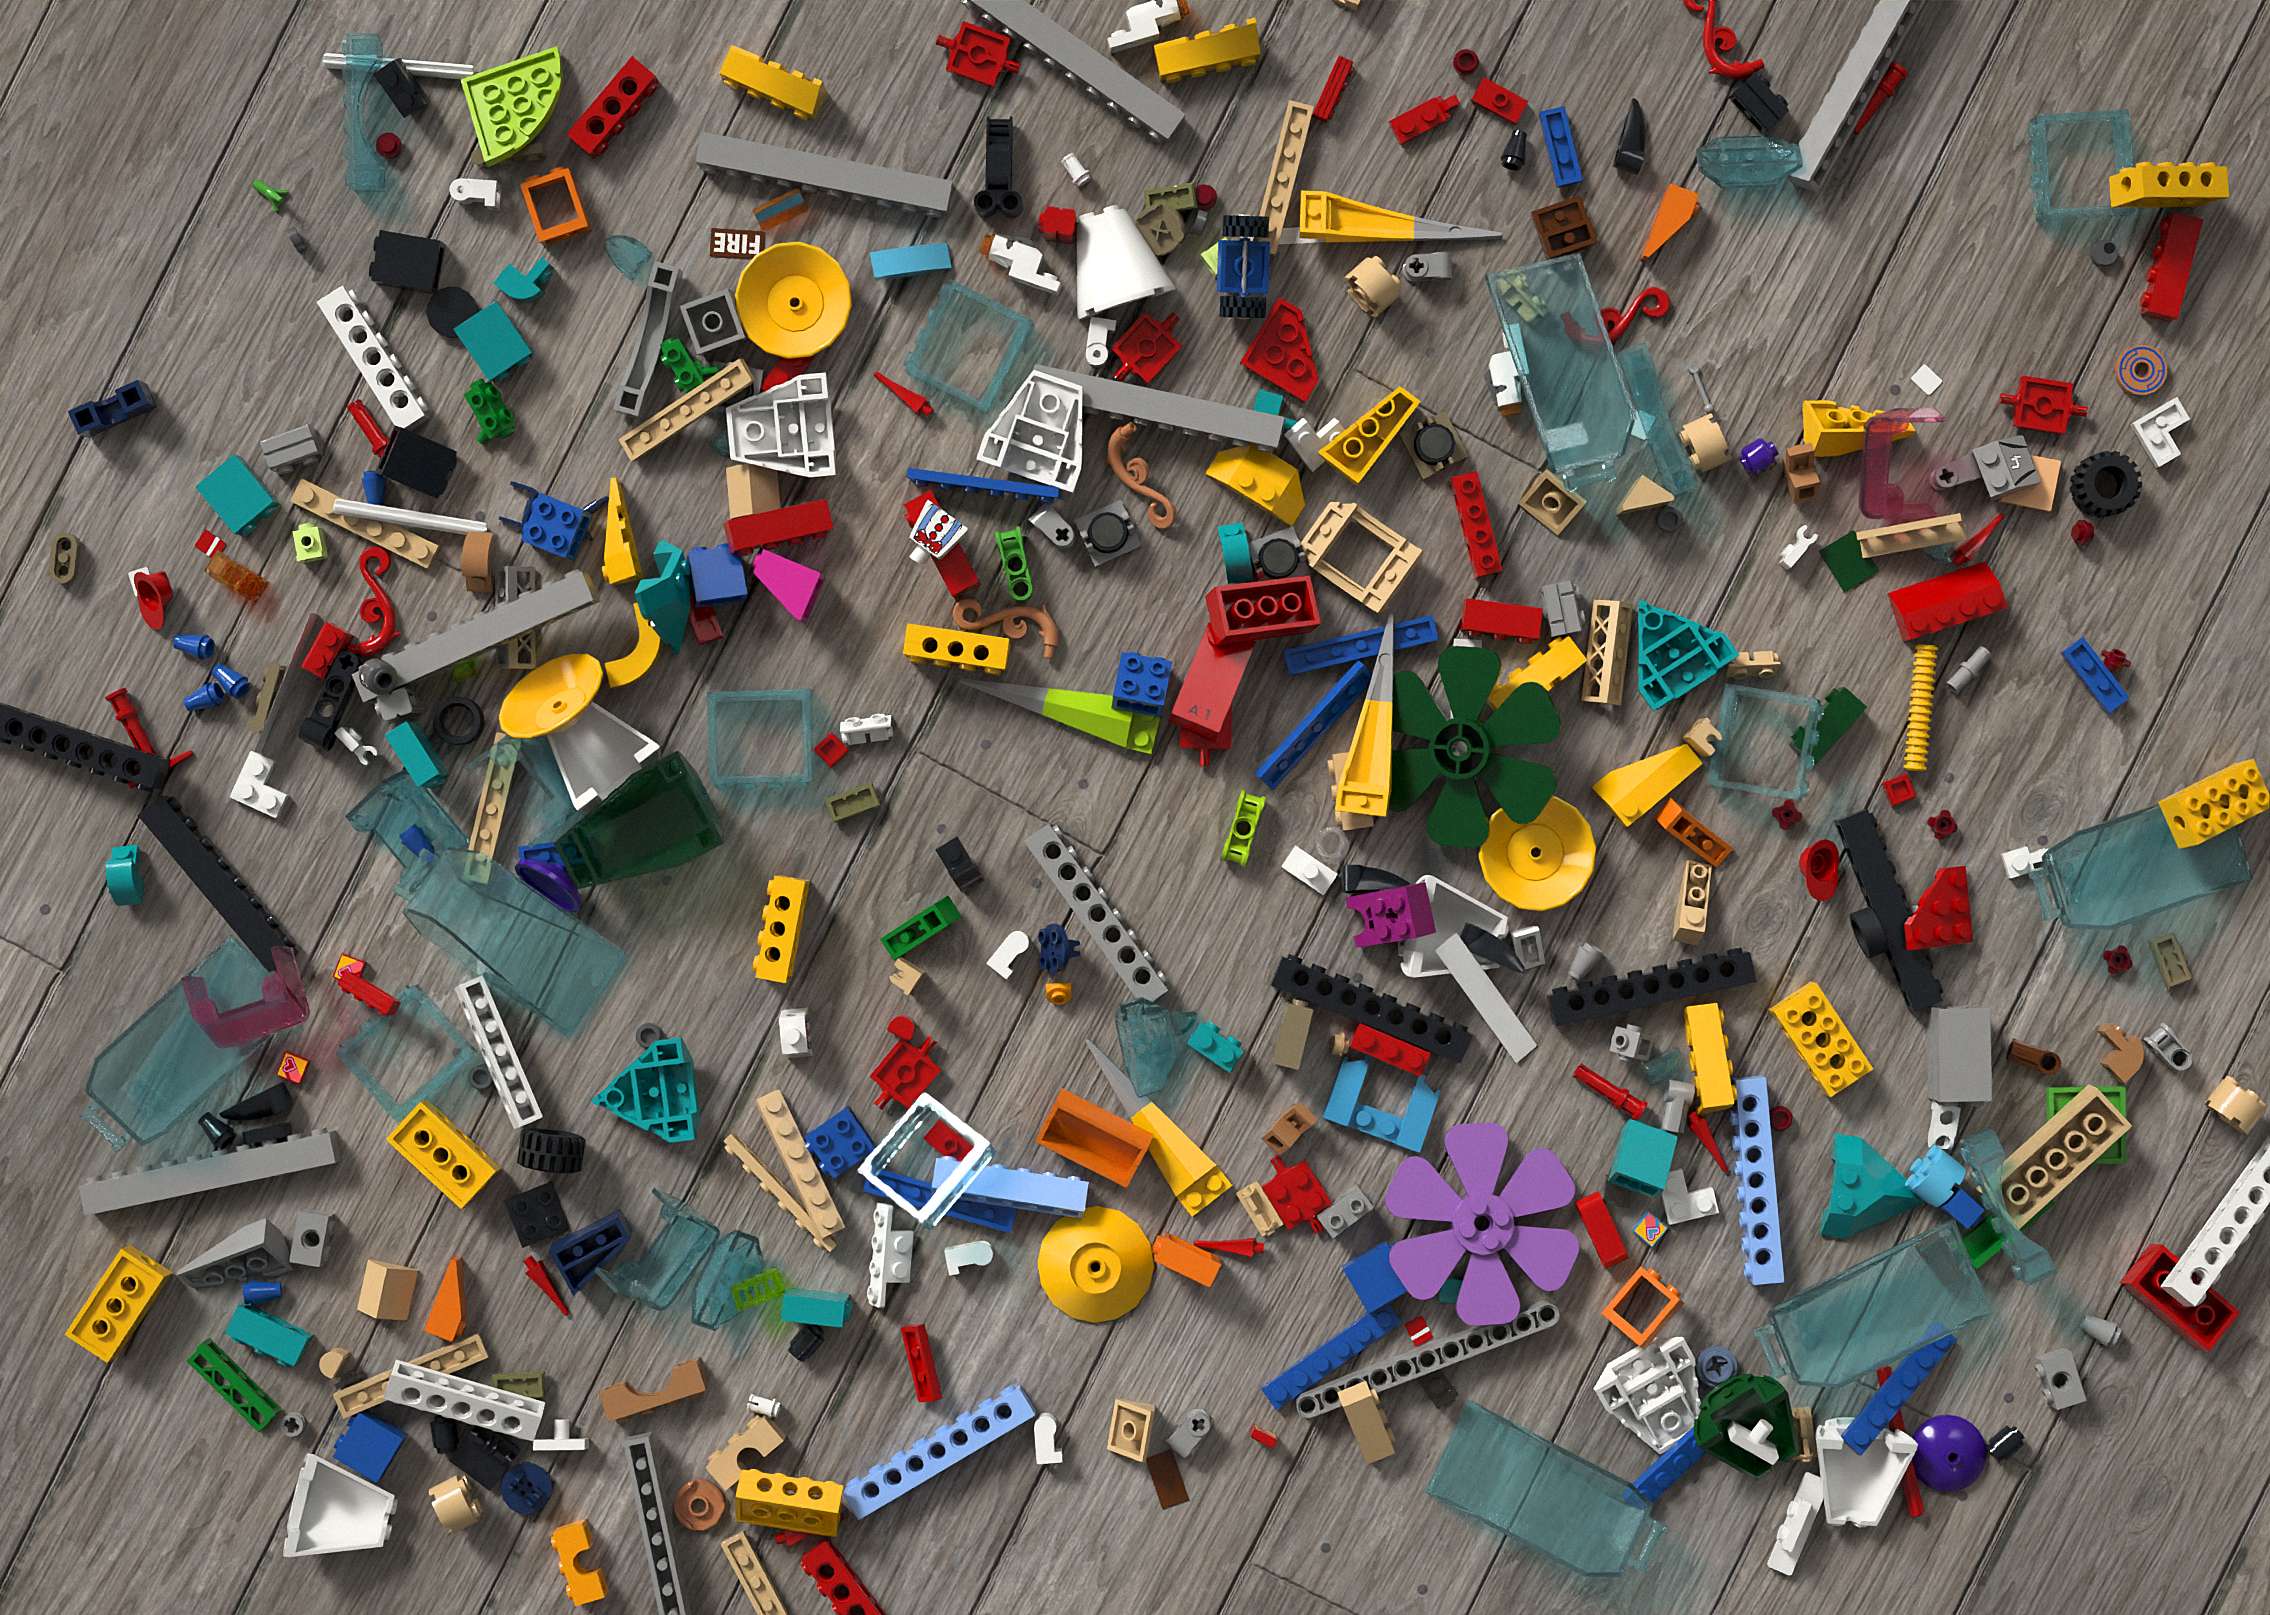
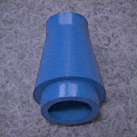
(374, 487)
(196, 645)
(233, 682)
(206, 697)
(415, 840)
(259, 1292)

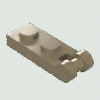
(530, 153)
(273, 678)

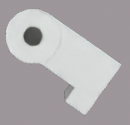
(477, 190)
(1097, 339)
(1015, 943)
(1943, 1125)
(969, 1253)
(1044, 1432)

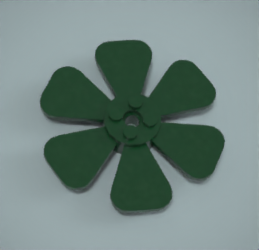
(1520, 720)

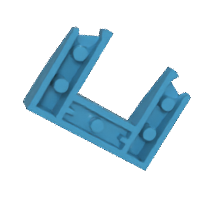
(1405, 1131)

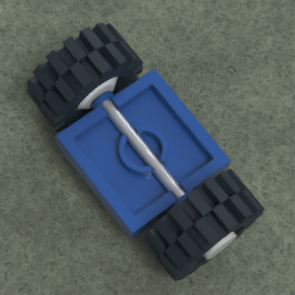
(1243, 266)

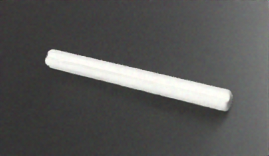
(417, 68)
(407, 517)

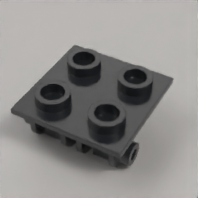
(536, 1214)
(485, 1456)

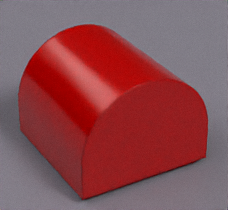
(903, 1027)

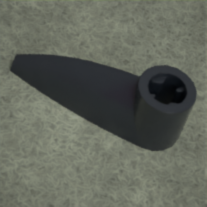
(1632, 141)
(1368, 879)
(1490, 947)
(261, 1105)

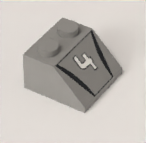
(2006, 467)

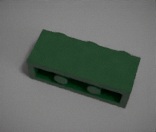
(1838, 715)

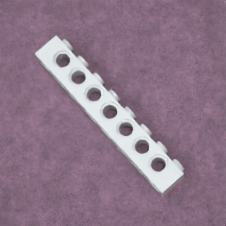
(2223, 1219)

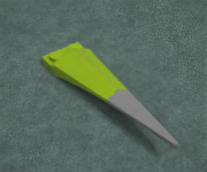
(1082, 711)

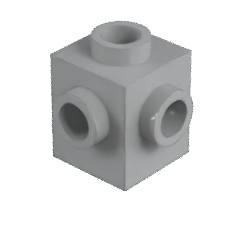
(1631, 1043)

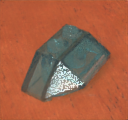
(1748, 161)
(1146, 1044)
(729, 1262)

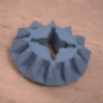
(1726, 1371)

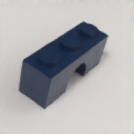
(102, 415)

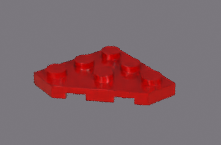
(1283, 352)
(1942, 912)

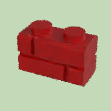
(1058, 225)
(325, 649)

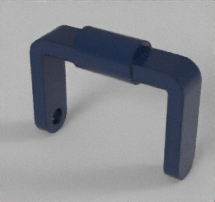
(593, 507)
(527, 511)

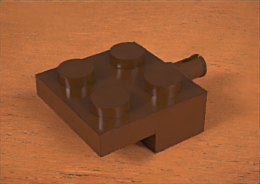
(1564, 228)

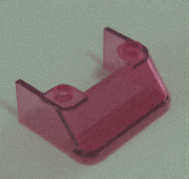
(1876, 496)
(281, 1008)

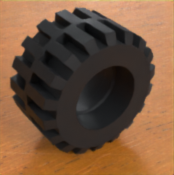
(2124, 475)
(551, 1150)

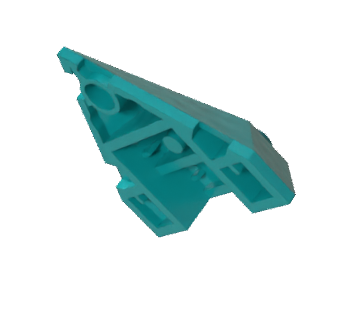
(667, 598)
(1676, 654)
(657, 1092)
(1863, 1189)

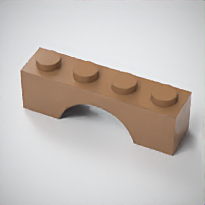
(624, 1400)

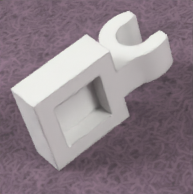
(1794, 552)
(352, 740)
(2021, 861)

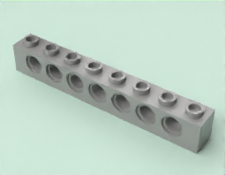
(1038, 845)

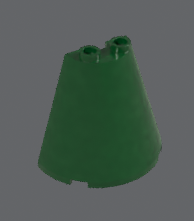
(1746, 1402)

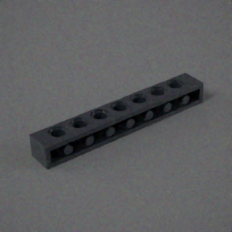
(153, 767)
(1741, 973)
(1452, 1049)

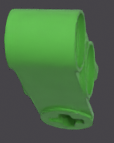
(1009, 551)

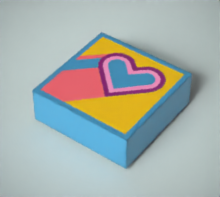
(1649, 1228)

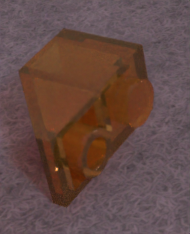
(236, 576)

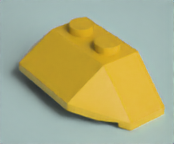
(1261, 480)

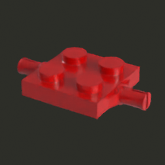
(978, 54)
(1146, 347)
(2042, 405)
(1193, 740)
(905, 1072)
(1296, 1194)

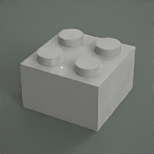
(713, 322)

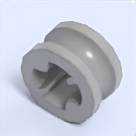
(286, 1428)

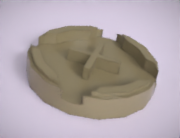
(1161, 228)

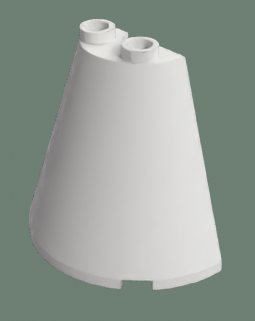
(1114, 263)
(600, 756)
(1450, 913)
(1857, 1485)
(336, 1511)

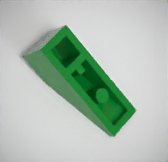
(920, 927)

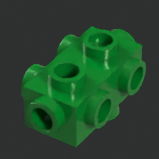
(688, 373)
(490, 411)

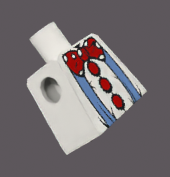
(935, 533)
(795, 1033)

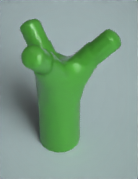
(270, 193)

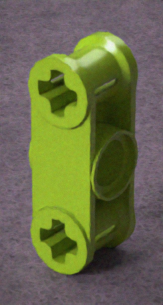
(1250, 815)

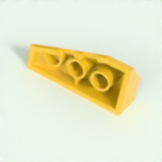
(1639, 786)

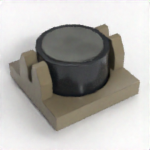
(1434, 445)

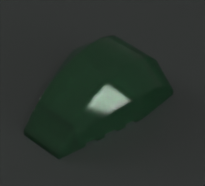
(643, 826)

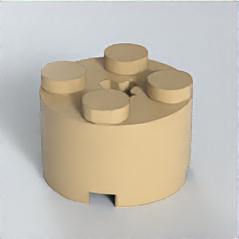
(1372, 286)
(1705, 443)
(2235, 1105)
(455, 1504)

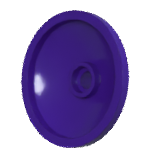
(551, 882)
(1935, 1442)

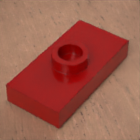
(1499, 101)
(704, 623)
(948, 1141)

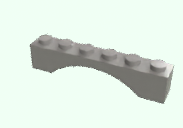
(657, 313)

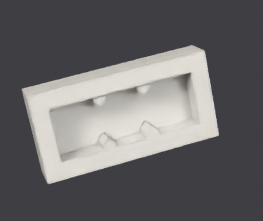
(1309, 870)
(561, 1439)
(1754, 1440)

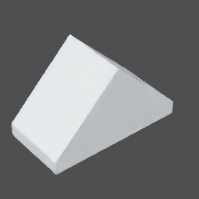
(1528, 946)

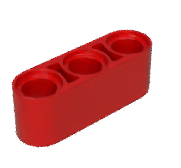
(1601, 1230)

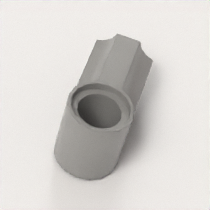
(1678, 1098)

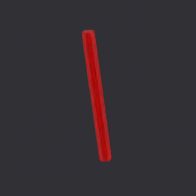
(1909, 1479)

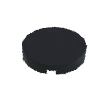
(449, 309)

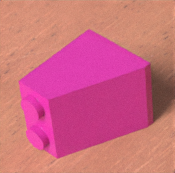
(789, 582)

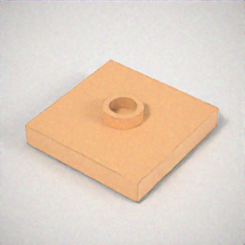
(2040, 495)

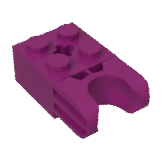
(1393, 914)

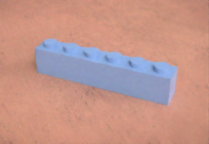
(1018, 1188)

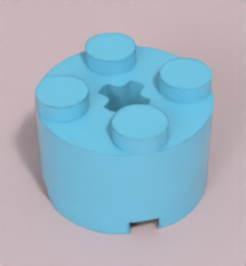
(1935, 1176)

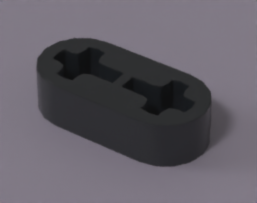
(267, 1133)

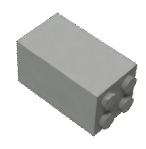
(1959, 1054)

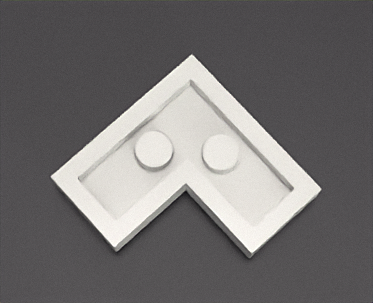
(2154, 428)
(1308, 443)
(252, 786)
(1686, 1205)

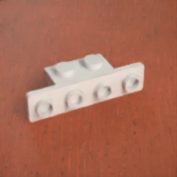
(890, 1255)
(1797, 1525)

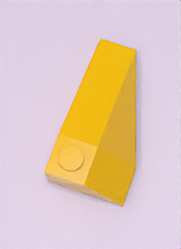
(1837, 429)
(620, 553)

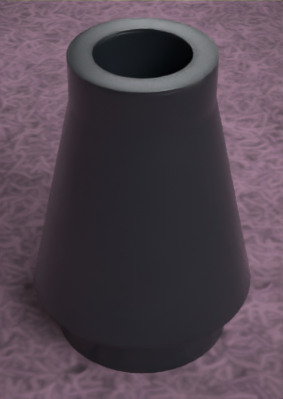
(1515, 151)
(217, 1131)

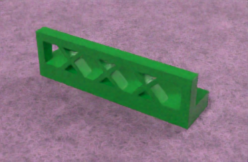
(1984, 1242)
(238, 1380)

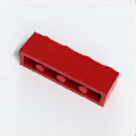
(2171, 266)
(777, 527)

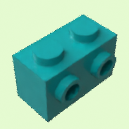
(1215, 1046)

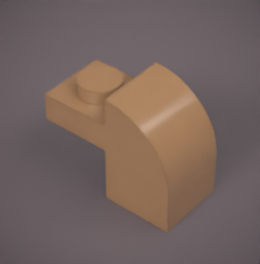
(1800, 473)
(478, 560)
(2127, 1053)
(1289, 1127)

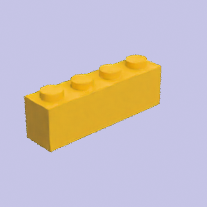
(1208, 52)
(773, 83)
(1364, 441)
(1545, 669)
(1709, 1058)

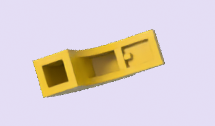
(641, 660)

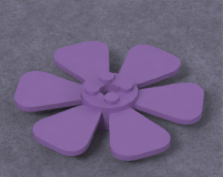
(1535, 1187)

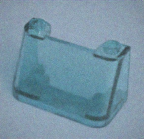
(394, 808)

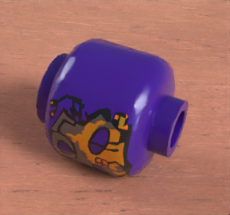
(1759, 457)

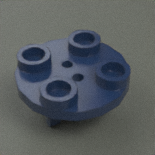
(1055, 949)
(517, 1480)

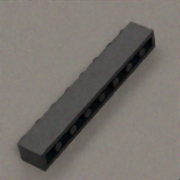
(215, 879)
(1886, 898)

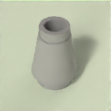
(1585, 960)
(2102, 1330)

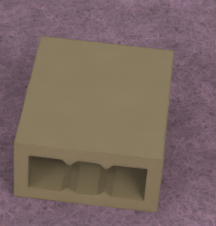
(1292, 1034)

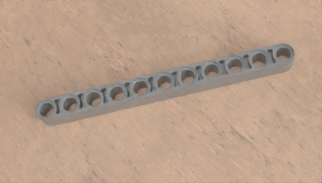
(1439, 1361)

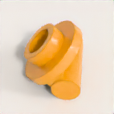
(1059, 993)

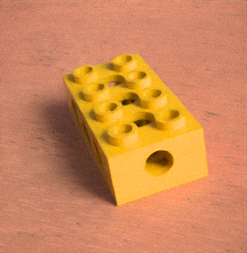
(2168, 185)
(918, 637)
(2195, 823)
(764, 964)
(1837, 1041)
(427, 1157)
(135, 1301)
(788, 1510)

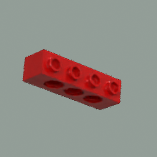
(614, 93)
(1475, 525)
(827, 1554)

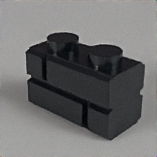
(401, 87)
(1759, 103)

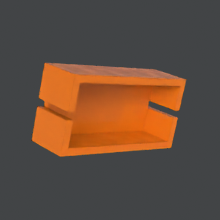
(1094, 1138)

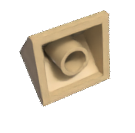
(752, 490)
(1643, 495)
(1551, 502)
(387, 1290)
(1131, 1429)

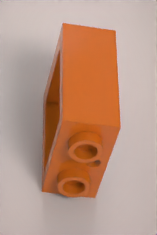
(565, 230)
(1186, 1258)
(1659, 1322)

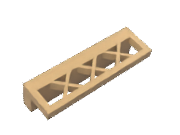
(1912, 535)
(1612, 673)

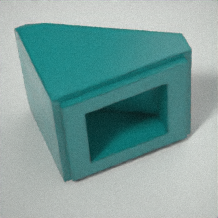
(1450, 1290)

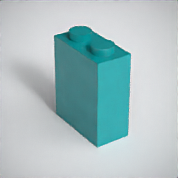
(494, 342)
(238, 495)
(418, 755)
(1643, 1158)
(816, 1307)

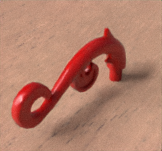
(1728, 39)
(1622, 324)
(382, 601)

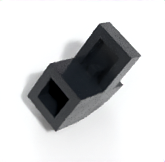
(959, 865)

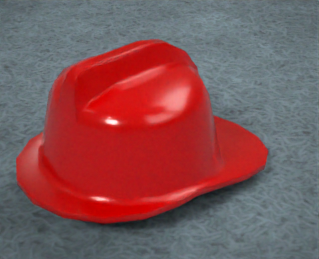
(153, 596)
(1820, 868)

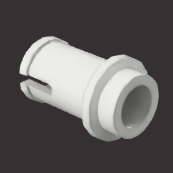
(1076, 170)
(765, 1406)

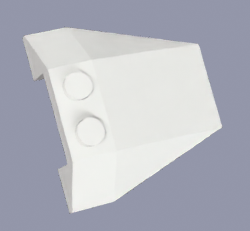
(786, 428)
(1039, 433)
(1653, 1391)

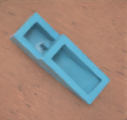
(910, 261)

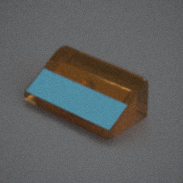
(780, 209)

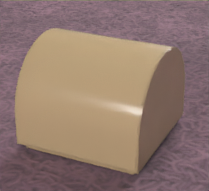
(333, 1362)

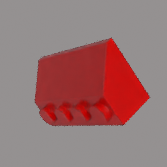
(1946, 601)

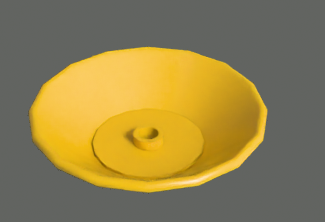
(788, 274)
(551, 697)
(1554, 875)
(1103, 1238)

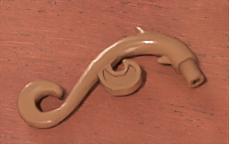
(1141, 469)
(1042, 617)

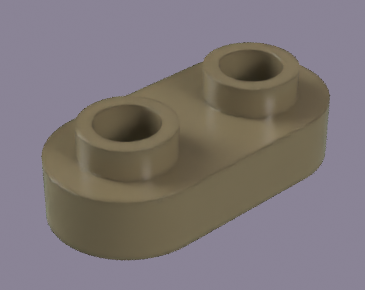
(61, 558)

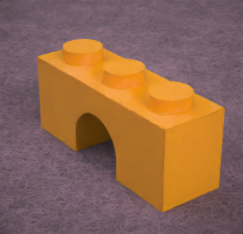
(583, 1584)

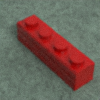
(1332, 89)
(369, 993)

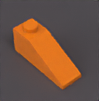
(1674, 211)
(1693, 832)
(450, 1305)

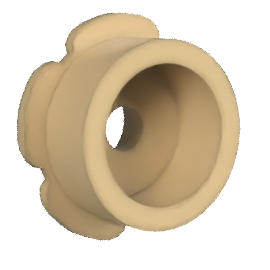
(1339, 1044)

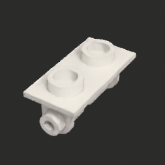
(854, 729)

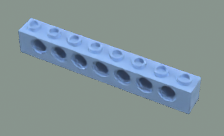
(1772, 1268)
(865, 1503)

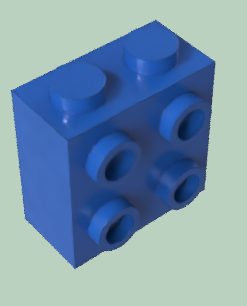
(556, 526)
(716, 576)
(1141, 684)
(839, 1142)
(1374, 1277)
(369, 1445)

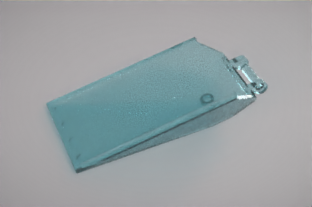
(1565, 366)
(2134, 871)
(510, 935)
(166, 1060)
(1876, 1311)
(1543, 1495)

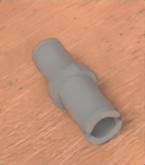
(1969, 670)

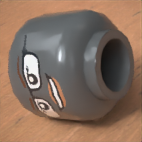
(378, 676)

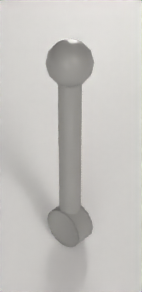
(1693, 369)

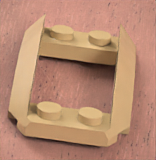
(1391, 573)

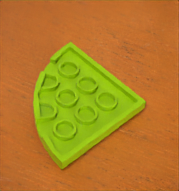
(513, 102)

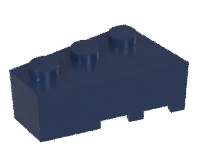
(590, 1248)

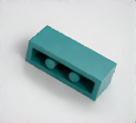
(268, 1334)

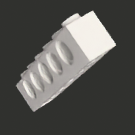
(334, 307)
(498, 1052)
(464, 1400)

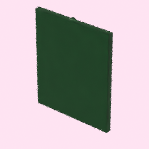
(1846, 561)

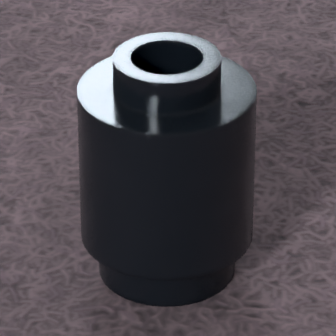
(806, 1342)
(444, 1434)
(2005, 1443)

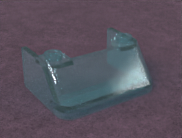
(542, 765)
(669, 1259)

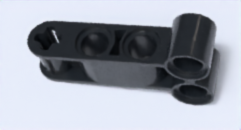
(998, 170)
(319, 729)

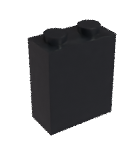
(407, 262)
(417, 462)

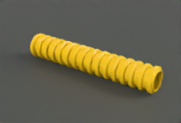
(1921, 706)

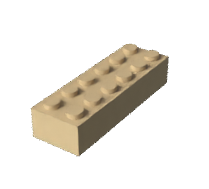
(2059, 1153)

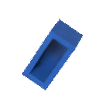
(1962, 1209)

